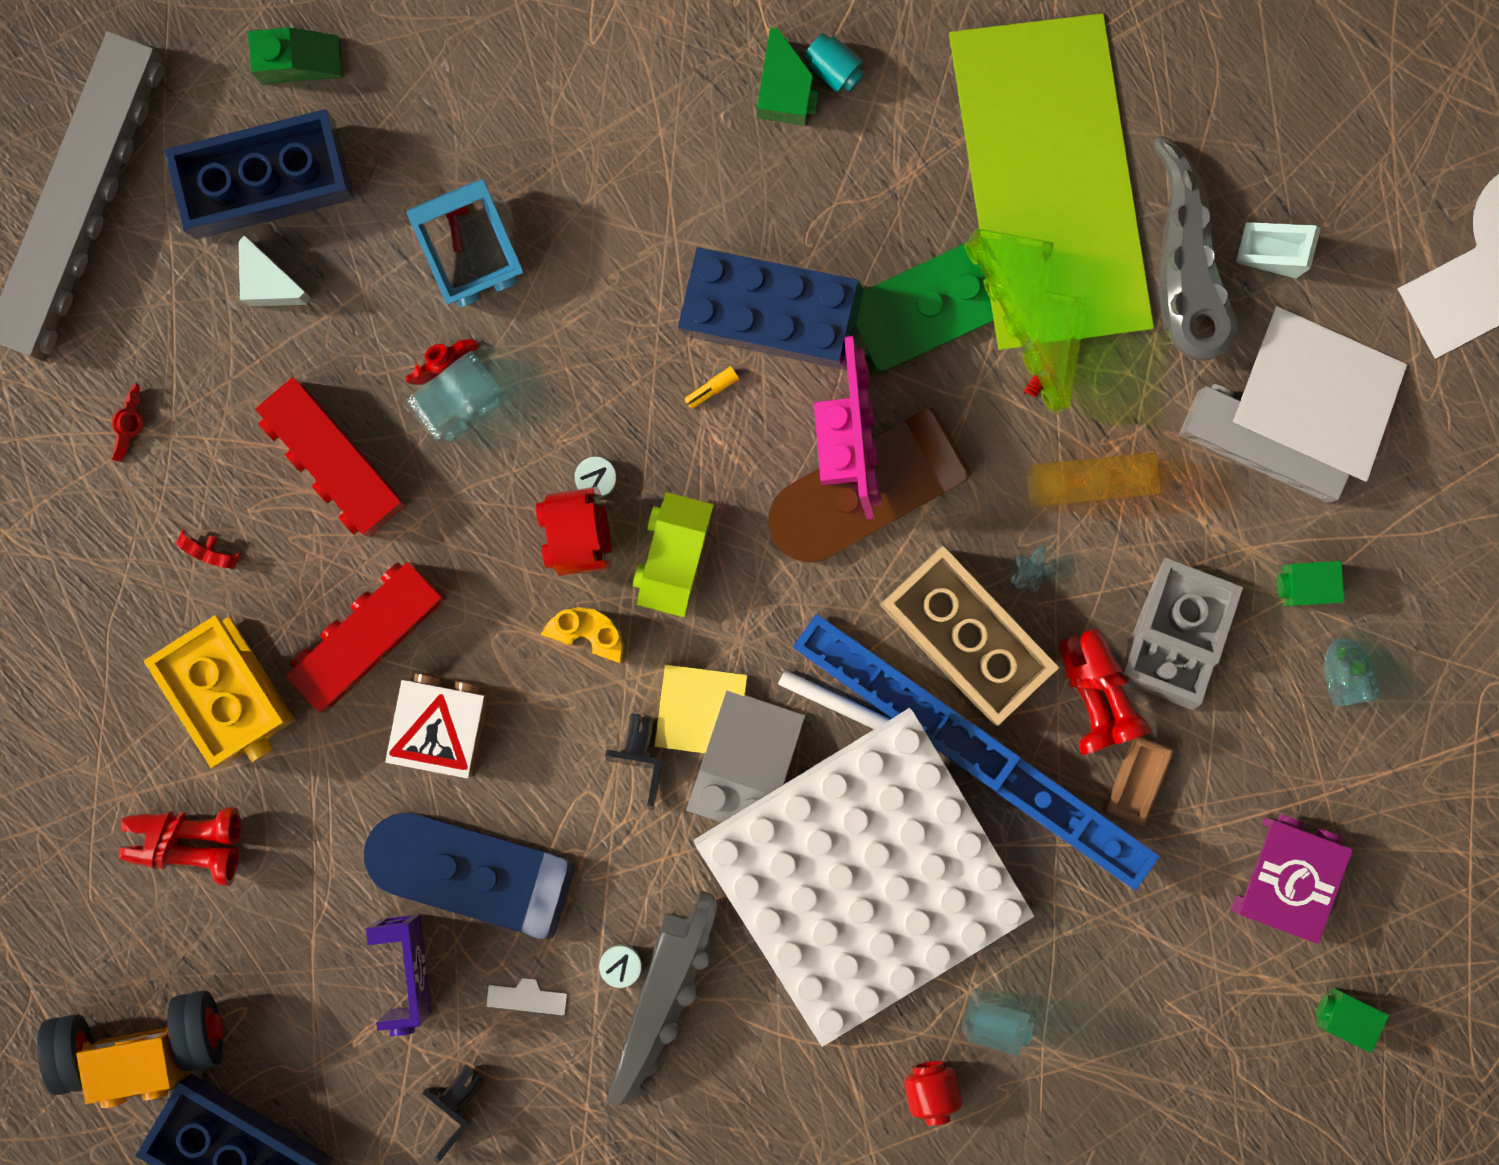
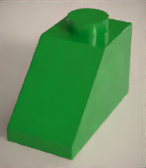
(293, 55)
(785, 84)

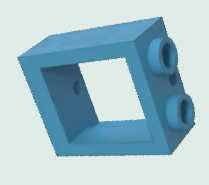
(468, 291)

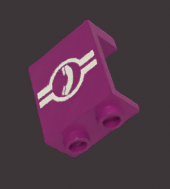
(1294, 879)

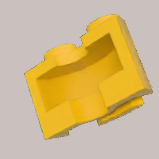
(591, 624)

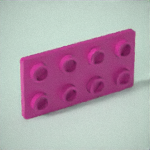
(843, 437)

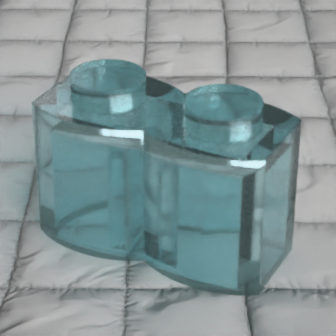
(456, 397)

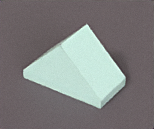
(1278, 247)
(263, 281)

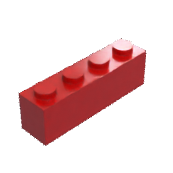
(330, 457)
(365, 637)

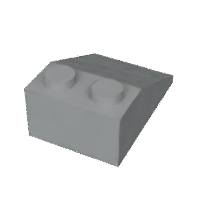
(744, 756)

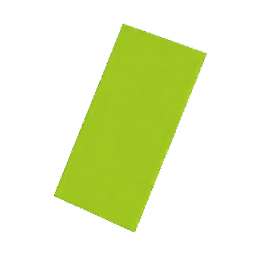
(1054, 161)

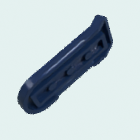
(469, 873)

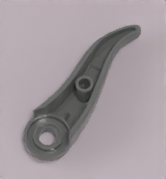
(1188, 266)
(665, 991)

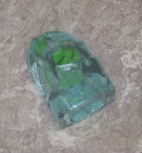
(1349, 673)

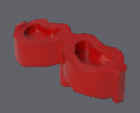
(206, 553)

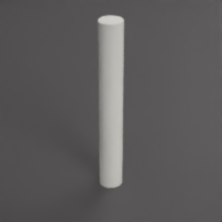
(832, 700)

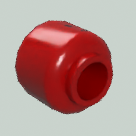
(933, 1092)

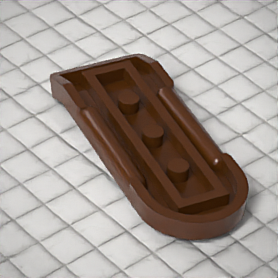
(913, 468)

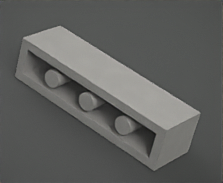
(1212, 427)

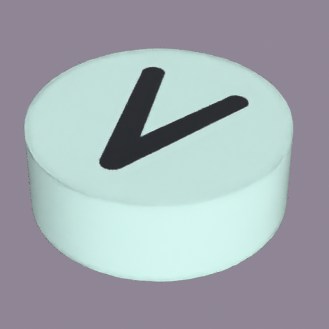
(596, 473)
(620, 966)

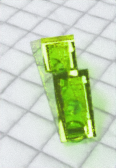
(1042, 321)

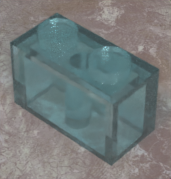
(997, 1023)

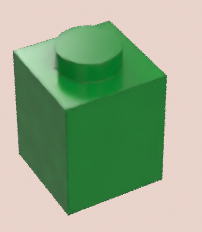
(1311, 583)
(1350, 1019)

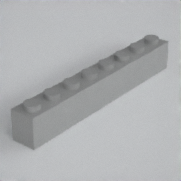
(76, 194)

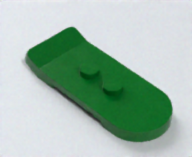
(921, 310)

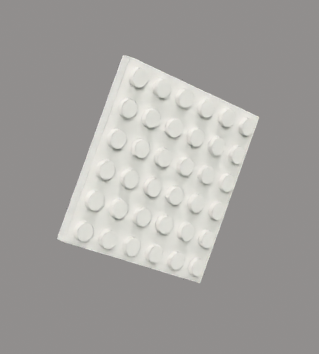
(864, 877)

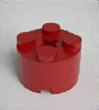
(574, 532)

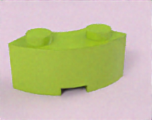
(674, 554)

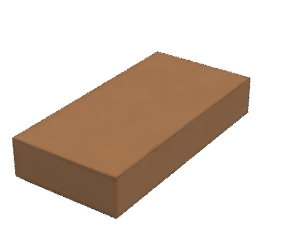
(1139, 780)

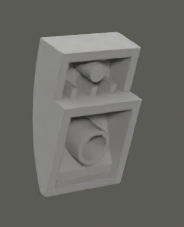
(1180, 634)

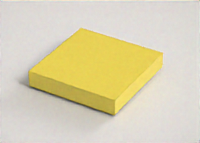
(691, 706)

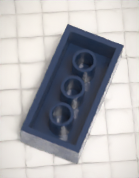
(259, 174)
(770, 307)
(214, 1129)

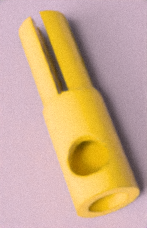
(717, 384)

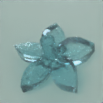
(1031, 571)

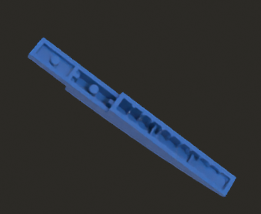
(978, 753)

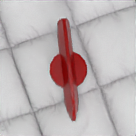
(438, 359)
(126, 423)

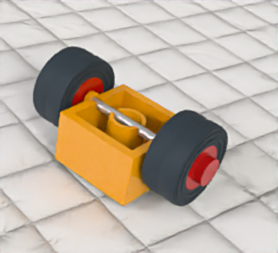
(133, 1062)

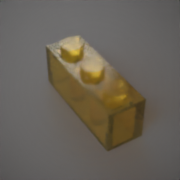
(1093, 480)

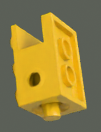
(220, 692)

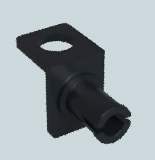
(637, 752)
(453, 1102)

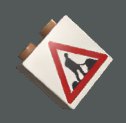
(437, 726)

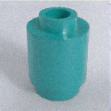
(834, 63)

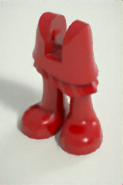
(1094, 669)
(165, 830)

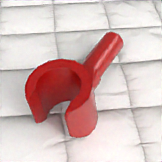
(455, 227)

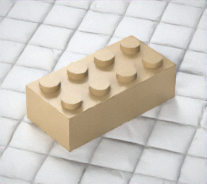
(969, 636)

